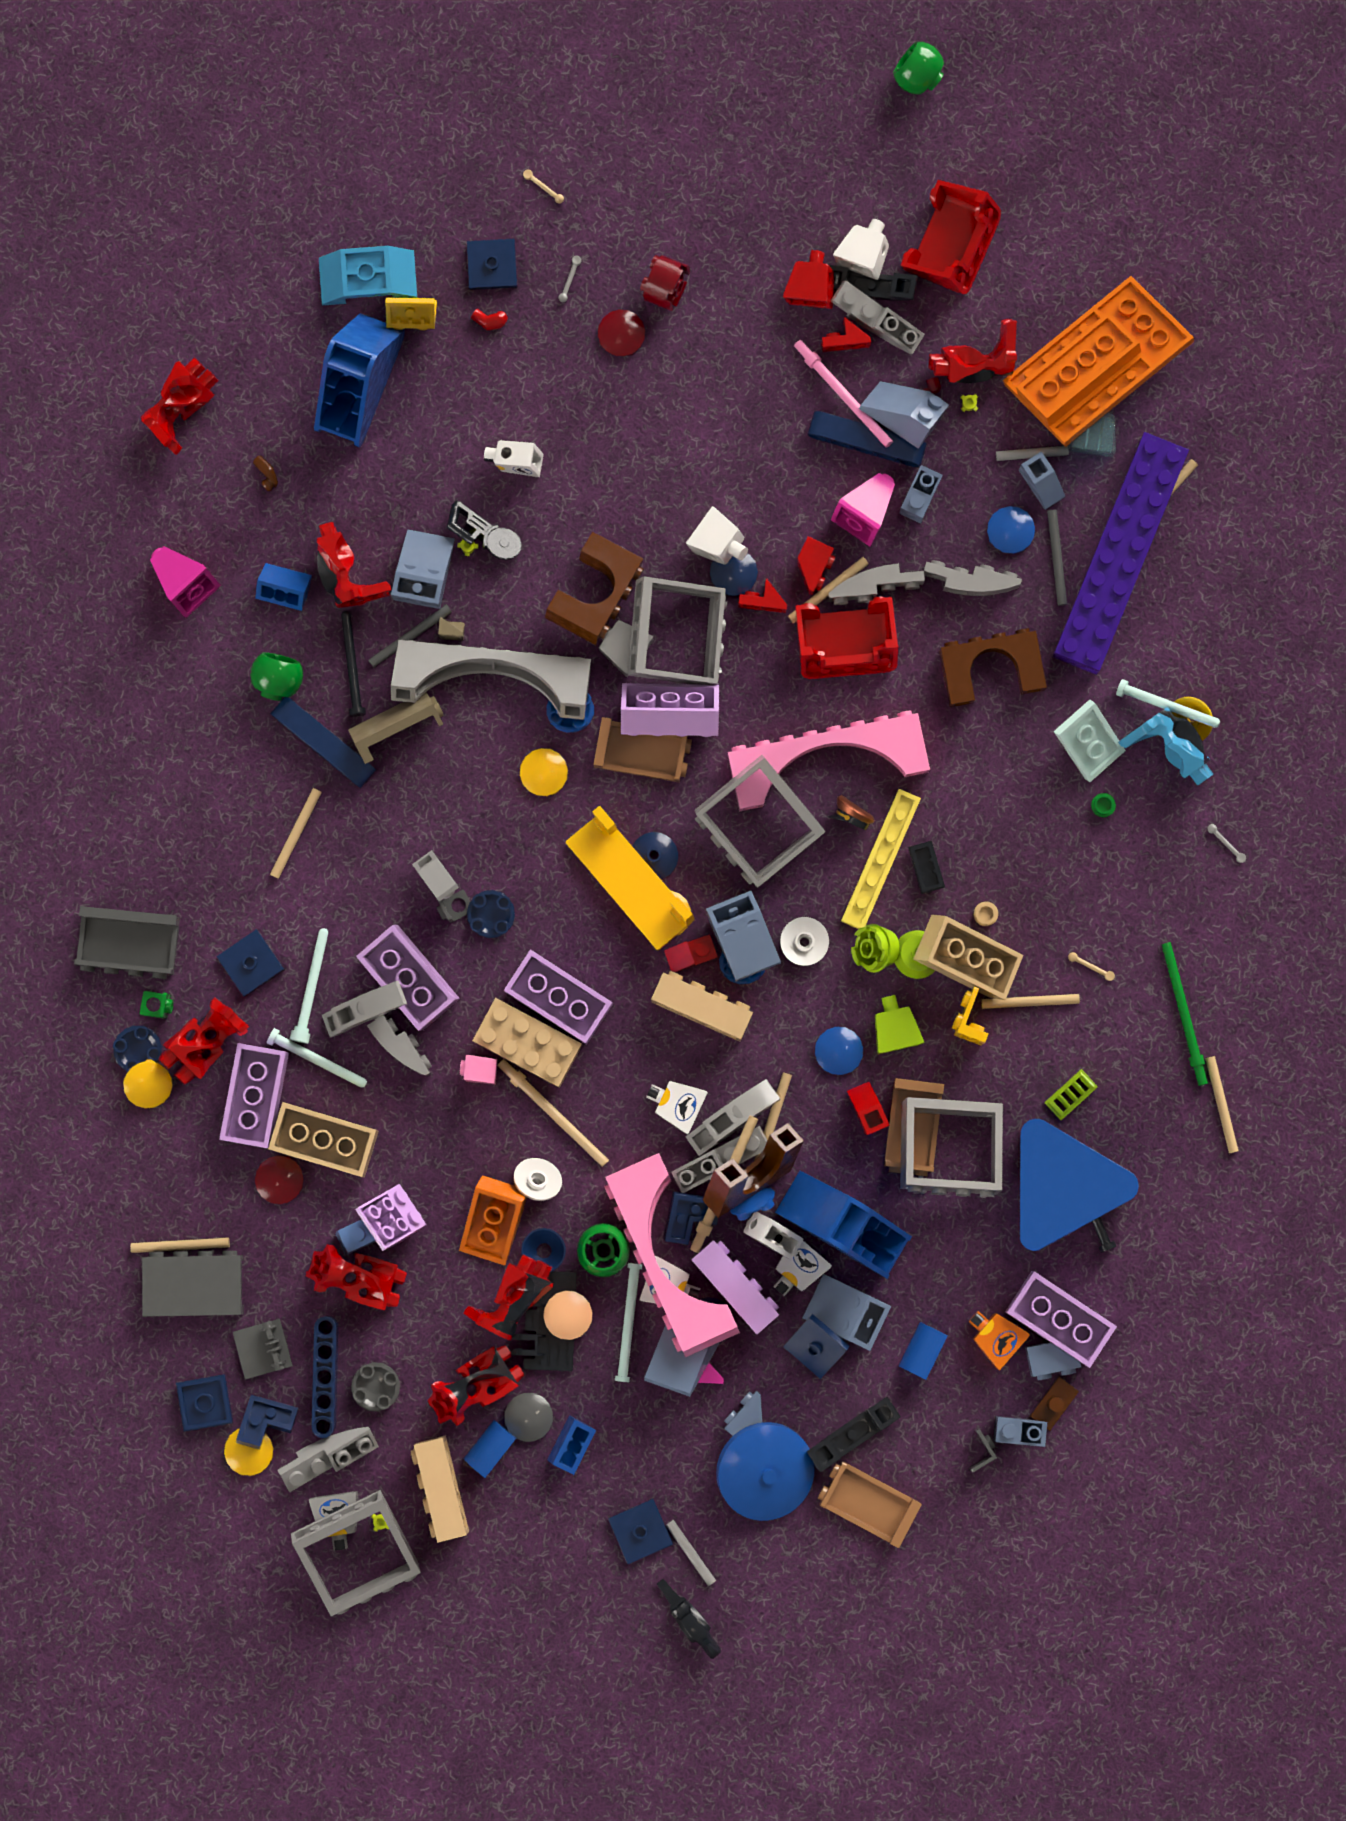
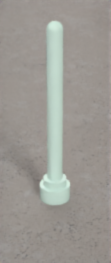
(300, 1032)

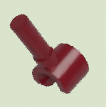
(933, 385)

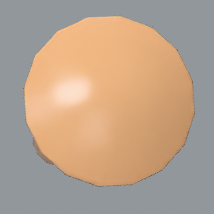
(567, 1315)

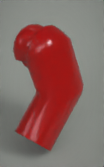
(491, 321)

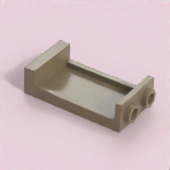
(393, 721)

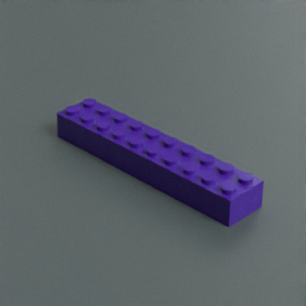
(1120, 553)

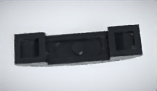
(887, 287)
(853, 1434)

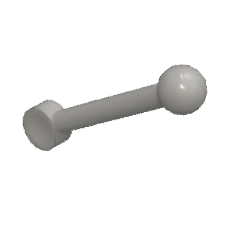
(576, 261)
(1240, 857)

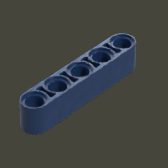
(859, 438)
(323, 741)
(320, 1388)

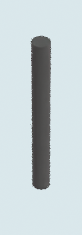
(1057, 557)
(410, 635)

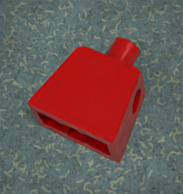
(811, 283)

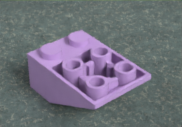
(391, 1217)

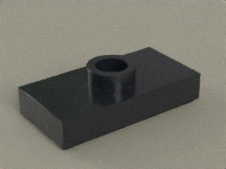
(926, 867)

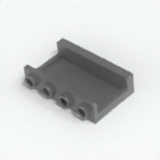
(127, 942)
(192, 1284)

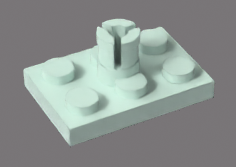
(1089, 740)

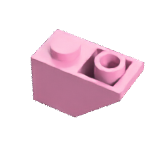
(479, 1069)

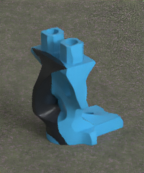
(1181, 740)

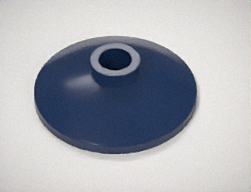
(666, 848)

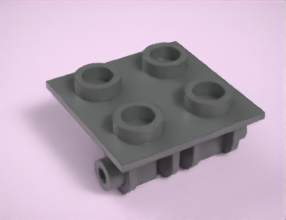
(262, 1348)

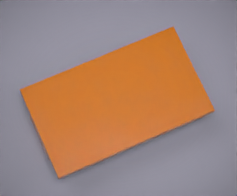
(1098, 361)

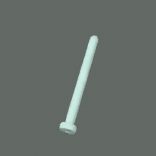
(1124, 688)
(315, 1058)

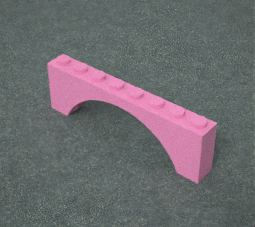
(894, 739)
(692, 1320)

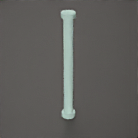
(628, 1322)

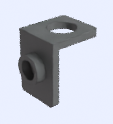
(445, 908)
(989, 1445)

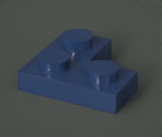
(682, 1212)
(263, 1414)

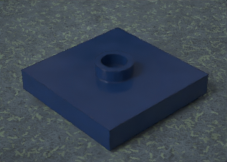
(492, 264)
(250, 963)
(816, 1346)
(204, 1402)
(640, 1531)

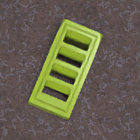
(1076, 1101)

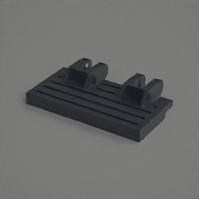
(549, 1351)

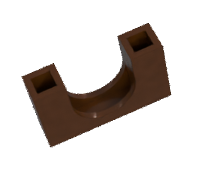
(592, 620)
(1020, 648)
(733, 1185)

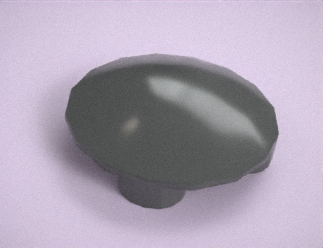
(375, 1386)
(528, 1417)

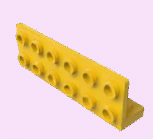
(629, 880)

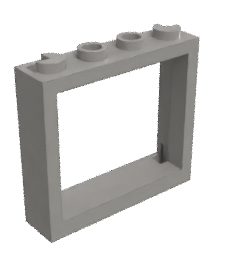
(640, 630)
(733, 855)
(950, 1107)
(339, 1520)

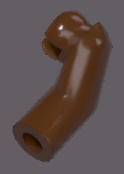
(268, 471)

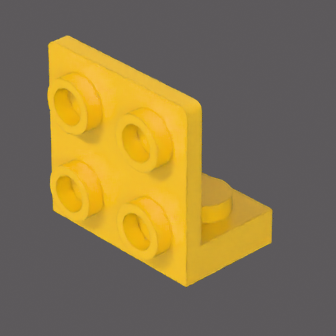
(411, 313)
(973, 1032)

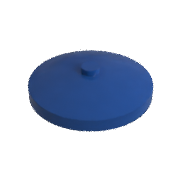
(765, 1471)

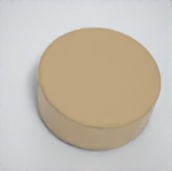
(985, 913)

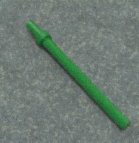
(1196, 1060)

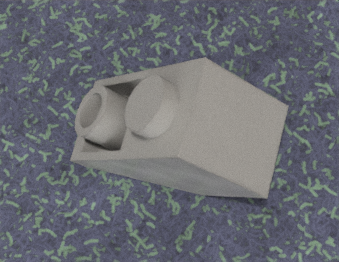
(435, 876)

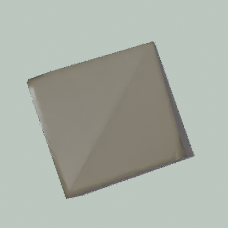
(451, 630)

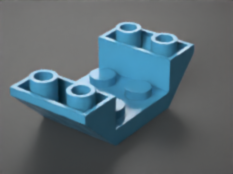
(367, 274)

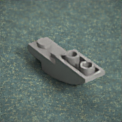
(876, 318)
(982, 582)
(865, 584)
(364, 1008)
(399, 1046)
(732, 1117)
(702, 1168)
(330, 1452)

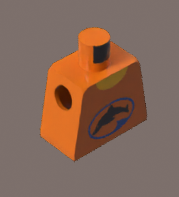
(997, 1337)

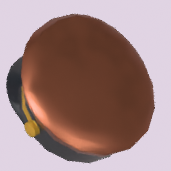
(852, 813)

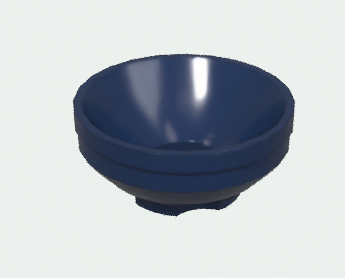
(548, 1236)

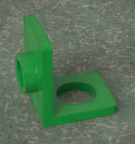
(165, 1008)

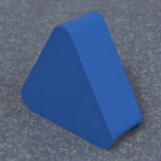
(355, 377)
(1065, 1185)
(843, 1223)

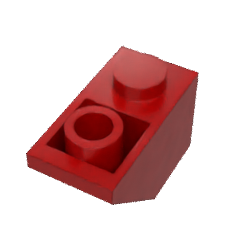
(812, 563)
(868, 1108)

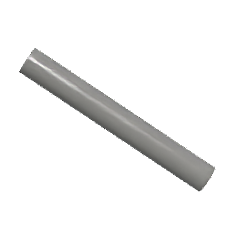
(1029, 453)
(690, 1552)

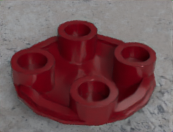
(621, 333)
(279, 1179)

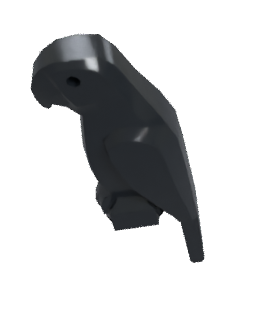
(690, 1620)

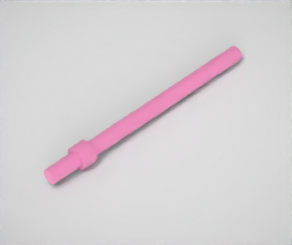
(814, 361)

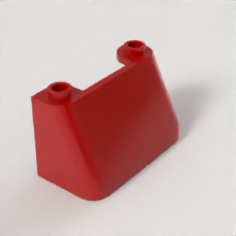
(955, 237)
(847, 640)

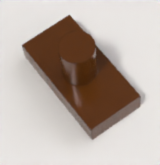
(1054, 1402)

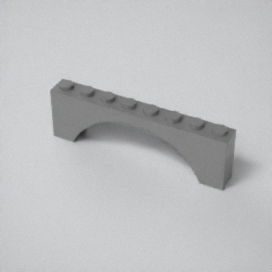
(558, 677)

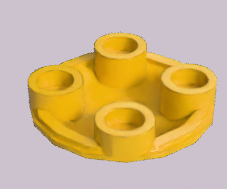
(543, 772)
(147, 1084)
(246, 1459)

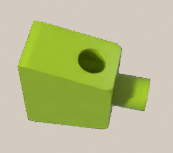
(896, 1027)

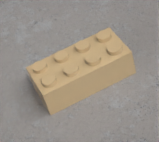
(968, 957)
(702, 1007)
(527, 1042)
(323, 1139)
(441, 1489)

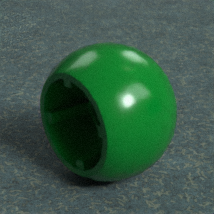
(919, 68)
(276, 675)
(591, 1267)

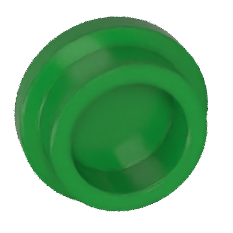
(1103, 805)

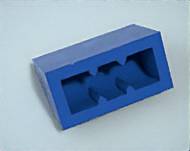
(283, 586)
(923, 1350)
(571, 1445)
(489, 1448)

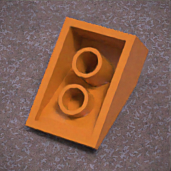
(492, 1220)

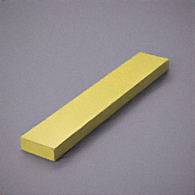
(880, 859)

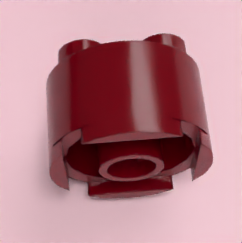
(665, 282)

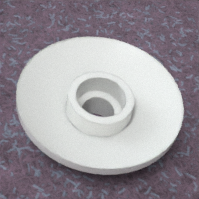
(804, 928)
(540, 1172)

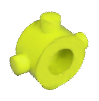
(969, 402)
(466, 548)
(379, 1522)

